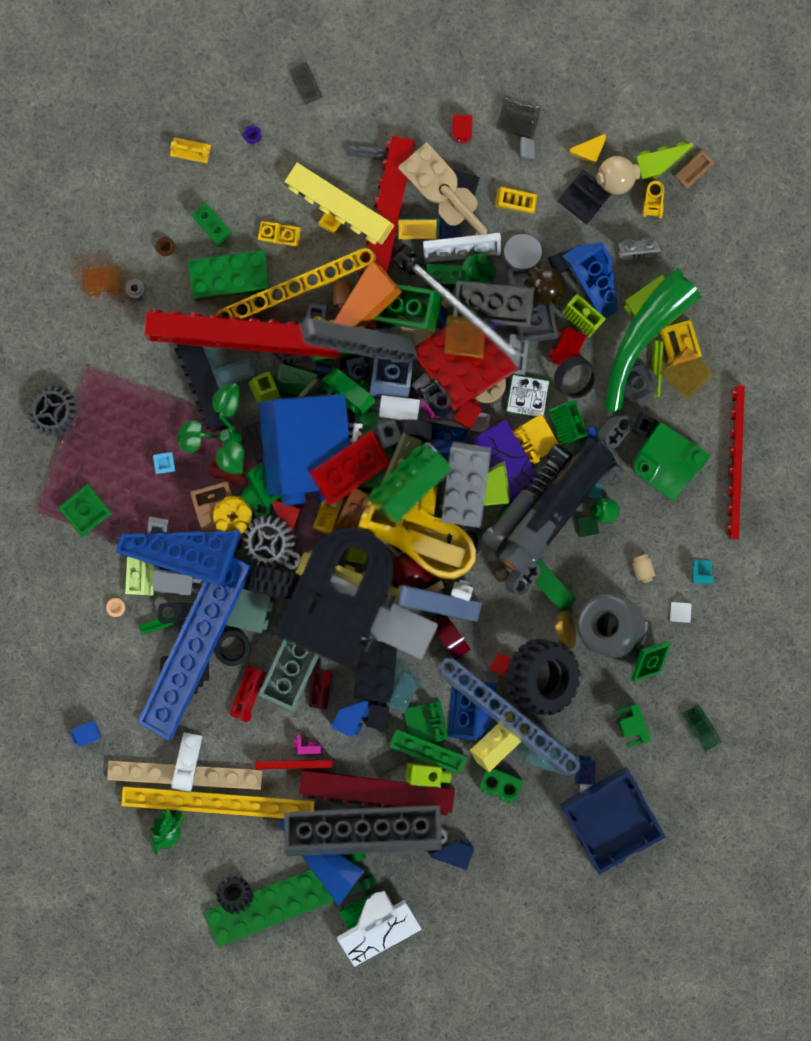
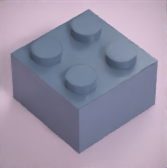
(390, 378)

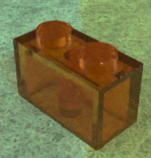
(102, 280)

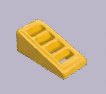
(500, 204)

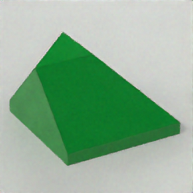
(649, 660)

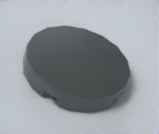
(641, 384)

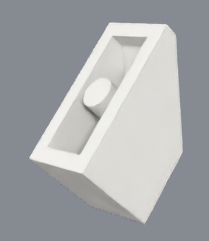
(376, 912)

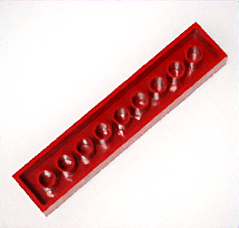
(230, 333)

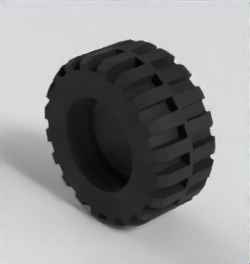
(561, 682)

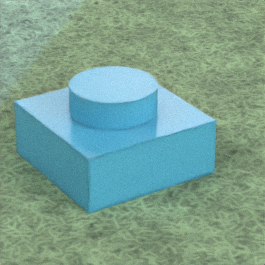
(164, 463)

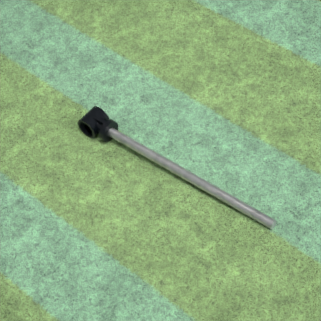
(408, 261)

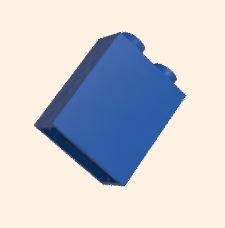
(298, 439)

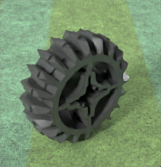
(67, 405)

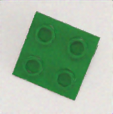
(427, 721)

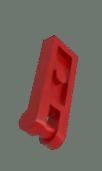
(247, 694)

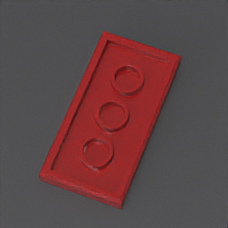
(350, 468)

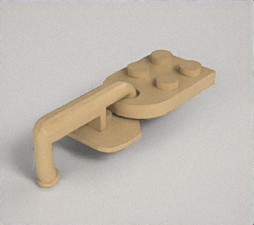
(429, 173)

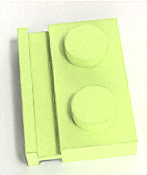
(139, 577)

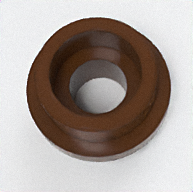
(165, 240)

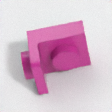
(310, 748)

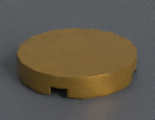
(566, 629)

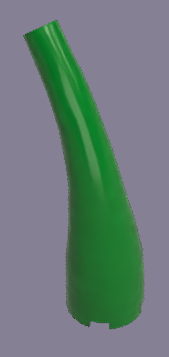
(661, 308)

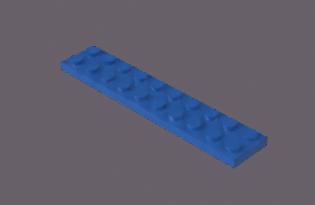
(192, 651)

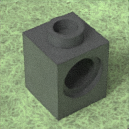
(393, 429)

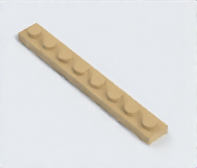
(203, 775)

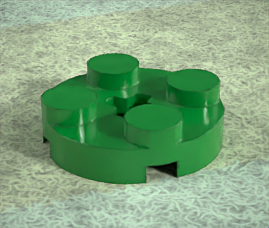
(479, 262)

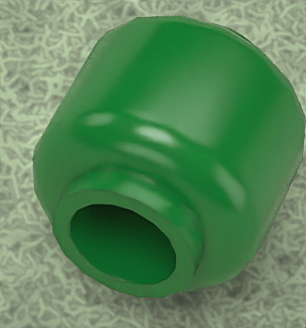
(605, 511)

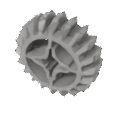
(265, 535)

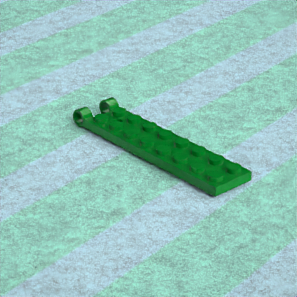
(277, 904)

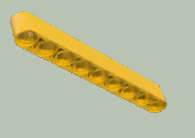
(305, 286)

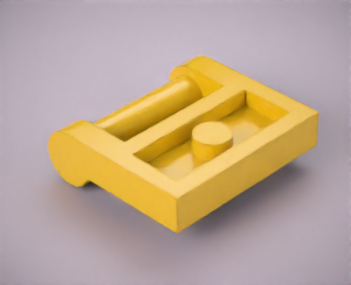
(684, 336)

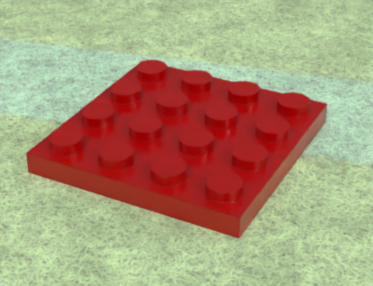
(462, 375)

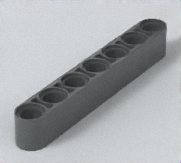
(358, 340)

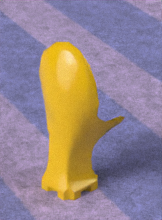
(424, 540)

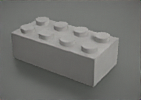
(466, 484)

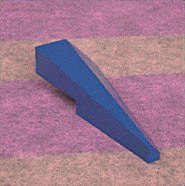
(334, 872)

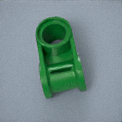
(253, 501)

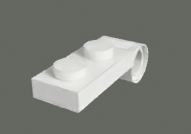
(187, 762)

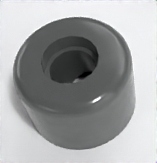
(630, 629)

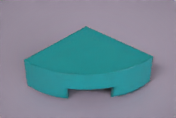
(596, 492)

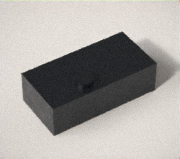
(496, 302)

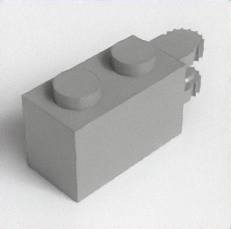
(174, 582)

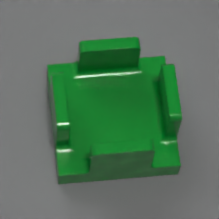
(632, 725)

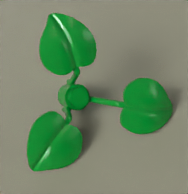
(231, 455)

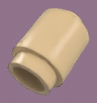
(643, 568)

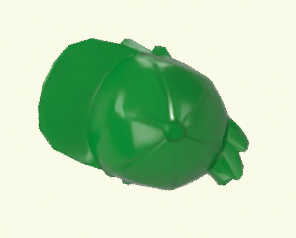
(166, 830)

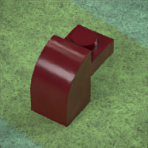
(451, 637)

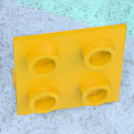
(535, 438)

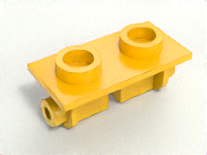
(190, 150)

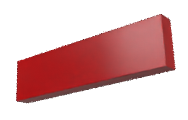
(294, 764)

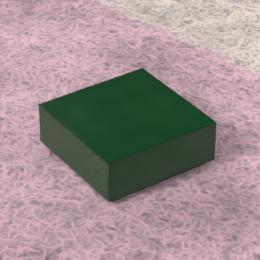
(587, 526)

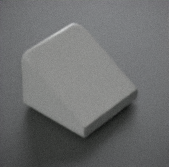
(527, 148)

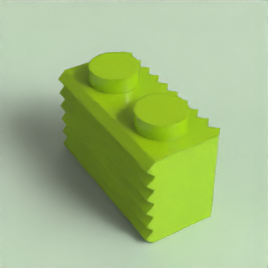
(583, 315)

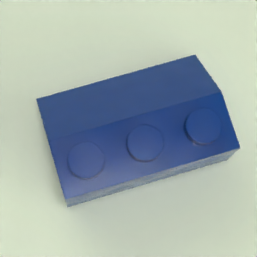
(466, 718)

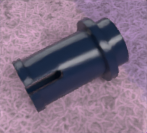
(324, 369)

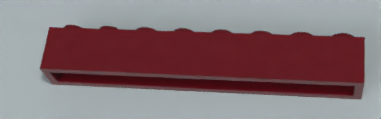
(374, 791)

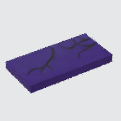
(508, 449)

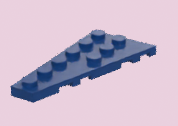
(188, 553)

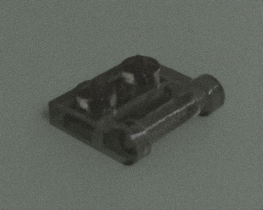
(516, 123)

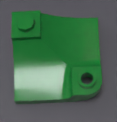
(668, 461)

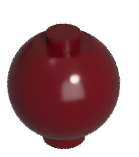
(409, 573)

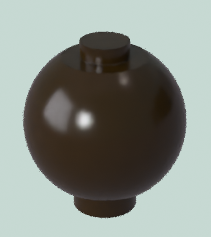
(548, 285)

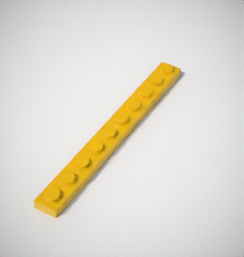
(212, 802)

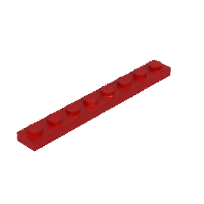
(735, 470)

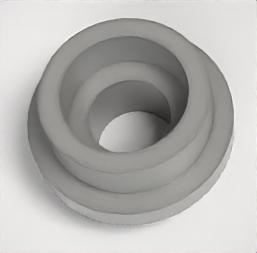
(141, 288)

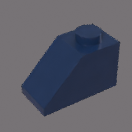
(455, 853)

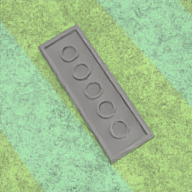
(395, 627)

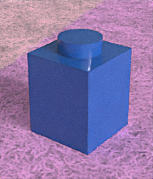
(86, 734)

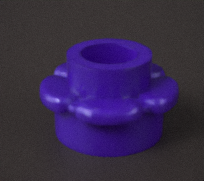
(247, 134)

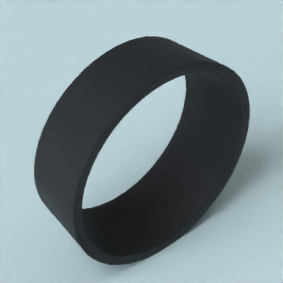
(564, 367)

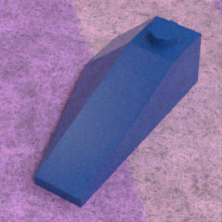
(594, 274)

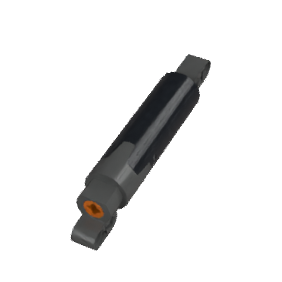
(560, 503)

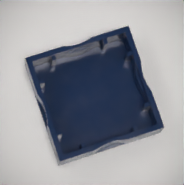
(612, 820)

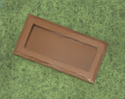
(694, 169)

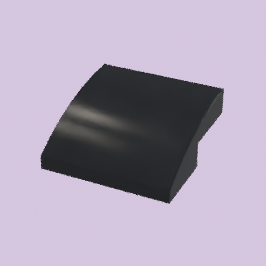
(584, 197)

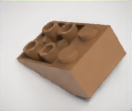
(205, 501)

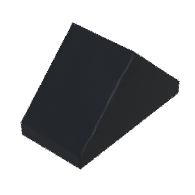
(643, 425)

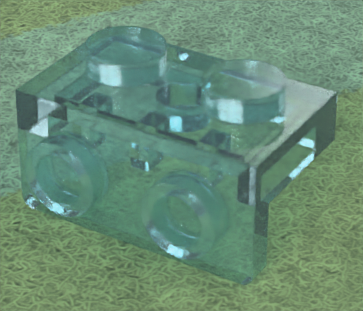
(403, 692)

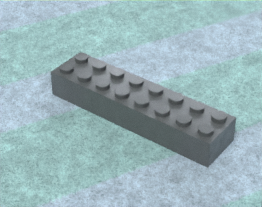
(363, 831)

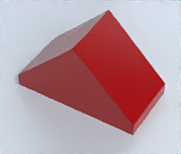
(288, 513)

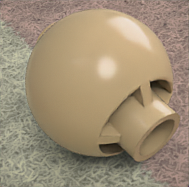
(617, 175)

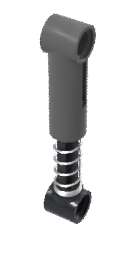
(497, 535)

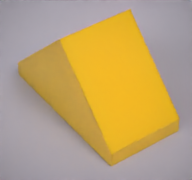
(589, 150)

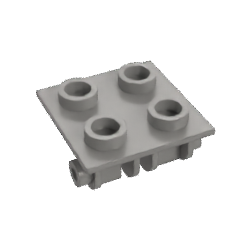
(647, 246)

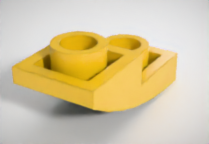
(279, 234)

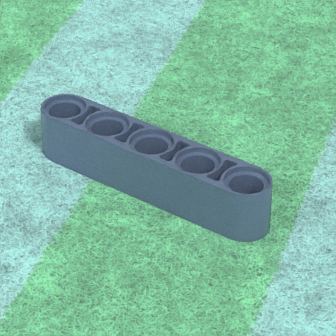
(439, 603)

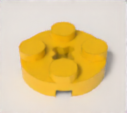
(225, 507)

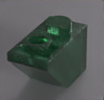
(702, 728)

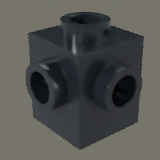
(354, 367)

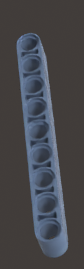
(518, 719)

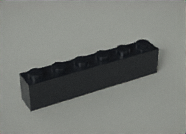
(202, 384)

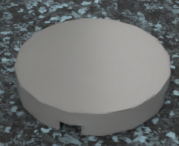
(522, 252)

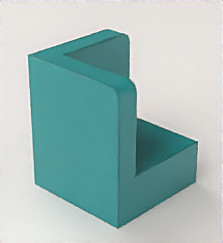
(702, 572)

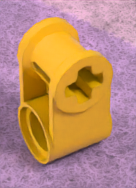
(653, 201)

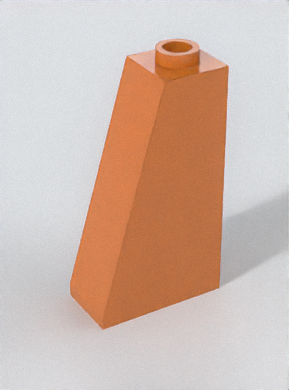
(369, 297)

